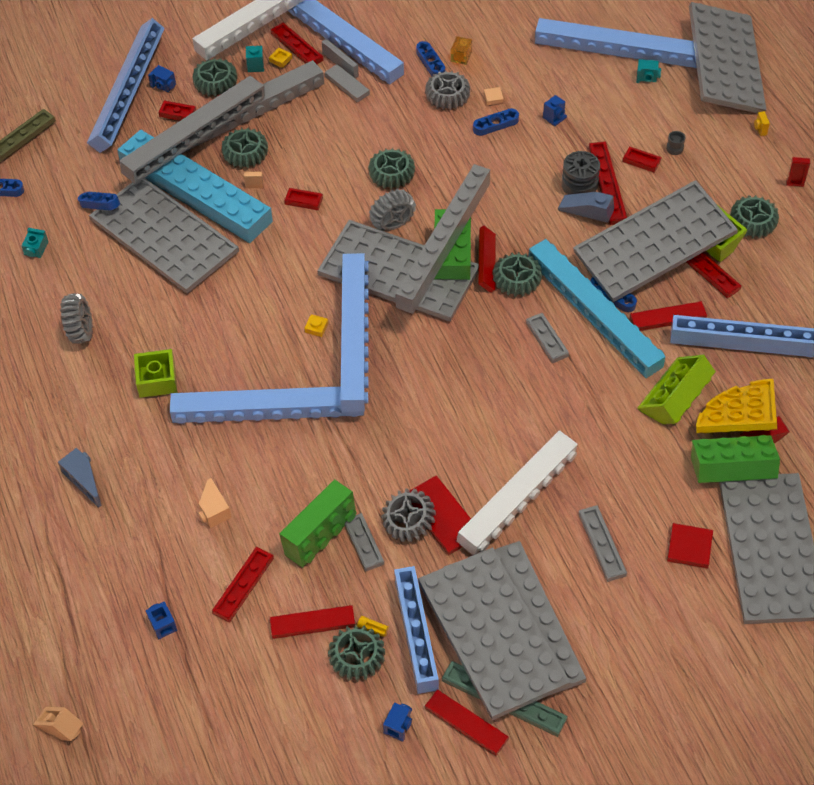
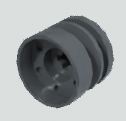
(580, 173)

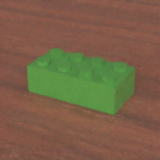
(458, 262)
(735, 459)
(318, 523)

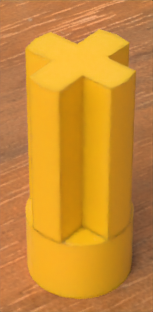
(378, 628)

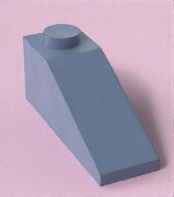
(589, 205)
(78, 470)

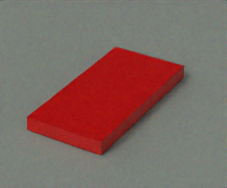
(449, 515)

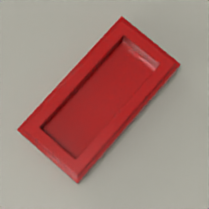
(642, 159)
(798, 171)
(303, 199)

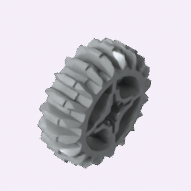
(447, 94)
(392, 210)
(76, 318)
(394, 514)

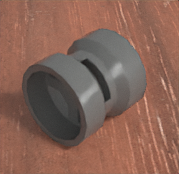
(675, 142)

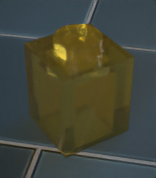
(461, 50)

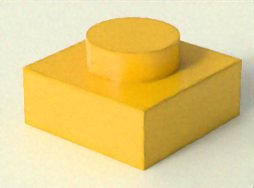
(280, 57)
(762, 123)
(316, 325)

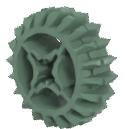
(214, 77)
(244, 148)
(391, 168)
(755, 215)
(528, 274)
(370, 644)

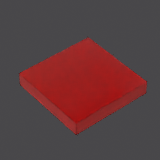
(690, 545)

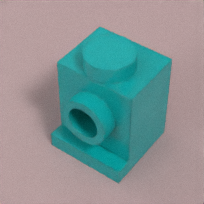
(648, 71)
(35, 243)

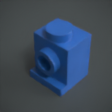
(162, 78)
(554, 110)
(161, 620)
(398, 721)

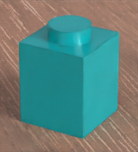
(255, 58)

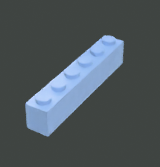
(416, 630)

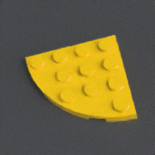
(740, 409)

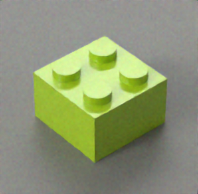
(155, 373)

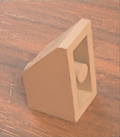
(213, 506)
(59, 723)

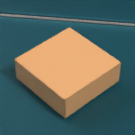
(493, 96)
(253, 179)

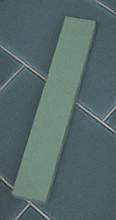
(533, 713)

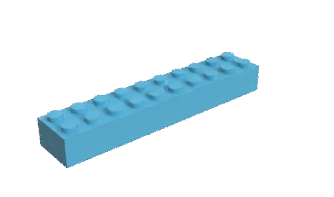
(206, 192)

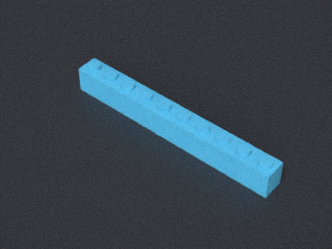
(598, 309)

